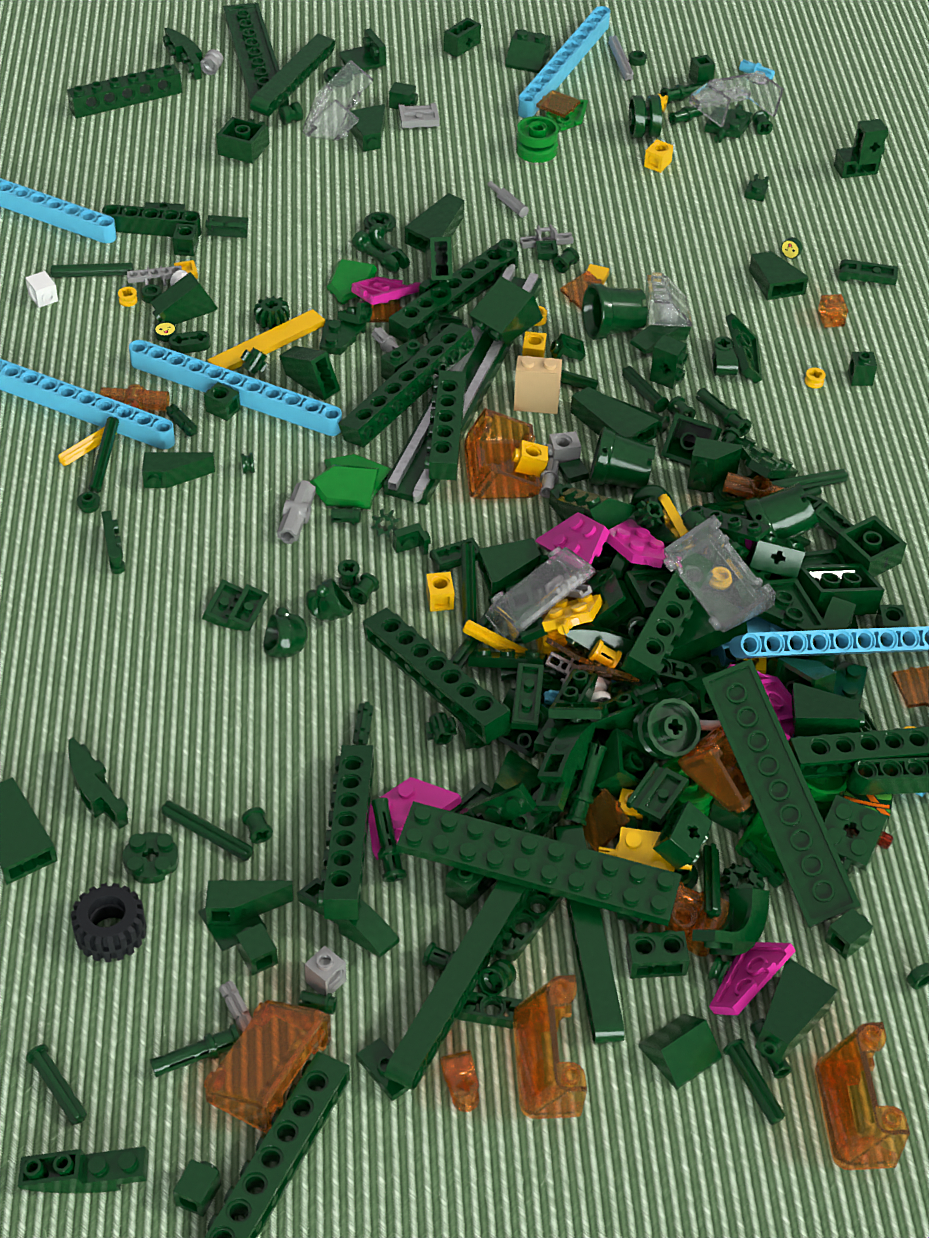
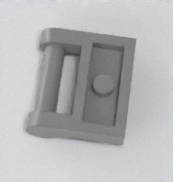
(418, 116)

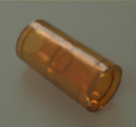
(705, 923)

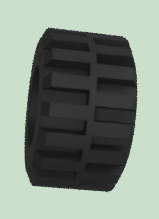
(113, 940)

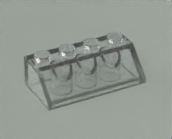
(665, 302)

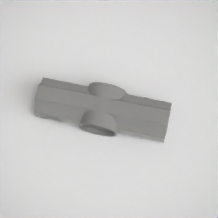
(296, 512)

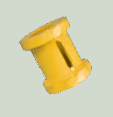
(599, 648)

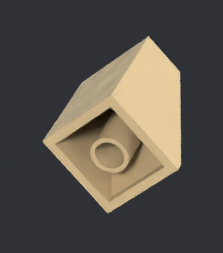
(537, 384)

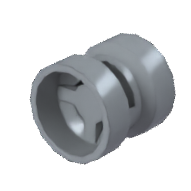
(211, 62)

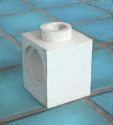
(41, 289)

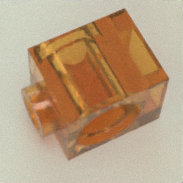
(832, 310)

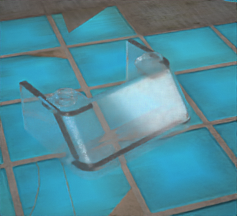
(715, 95)
(330, 109)
(538, 592)

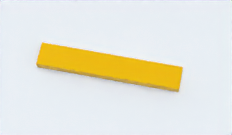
(271, 339)

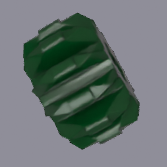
(271, 312)

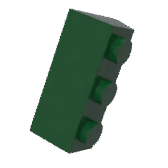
(597, 507)
(844, 582)

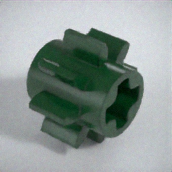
(254, 360)
(648, 514)
(382, 529)
(440, 728)

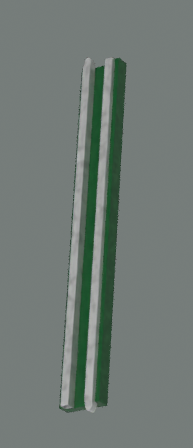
(408, 476)

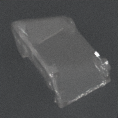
(718, 576)

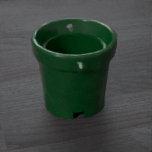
(613, 310)
(621, 461)
(785, 511)

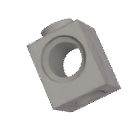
(564, 446)
(325, 971)

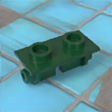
(227, 226)

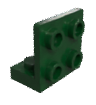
(370, 55)

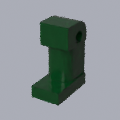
(616, 599)

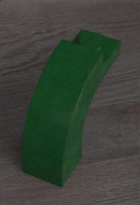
(742, 926)

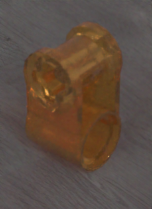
(686, 908)
(461, 1080)

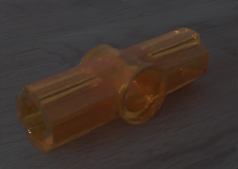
(138, 397)
(749, 487)

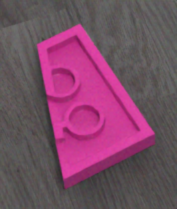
(749, 975)

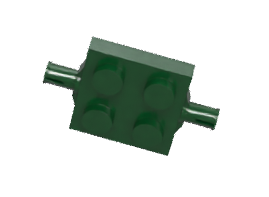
(734, 126)

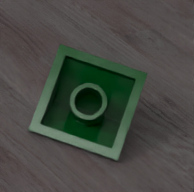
(682, 1049)

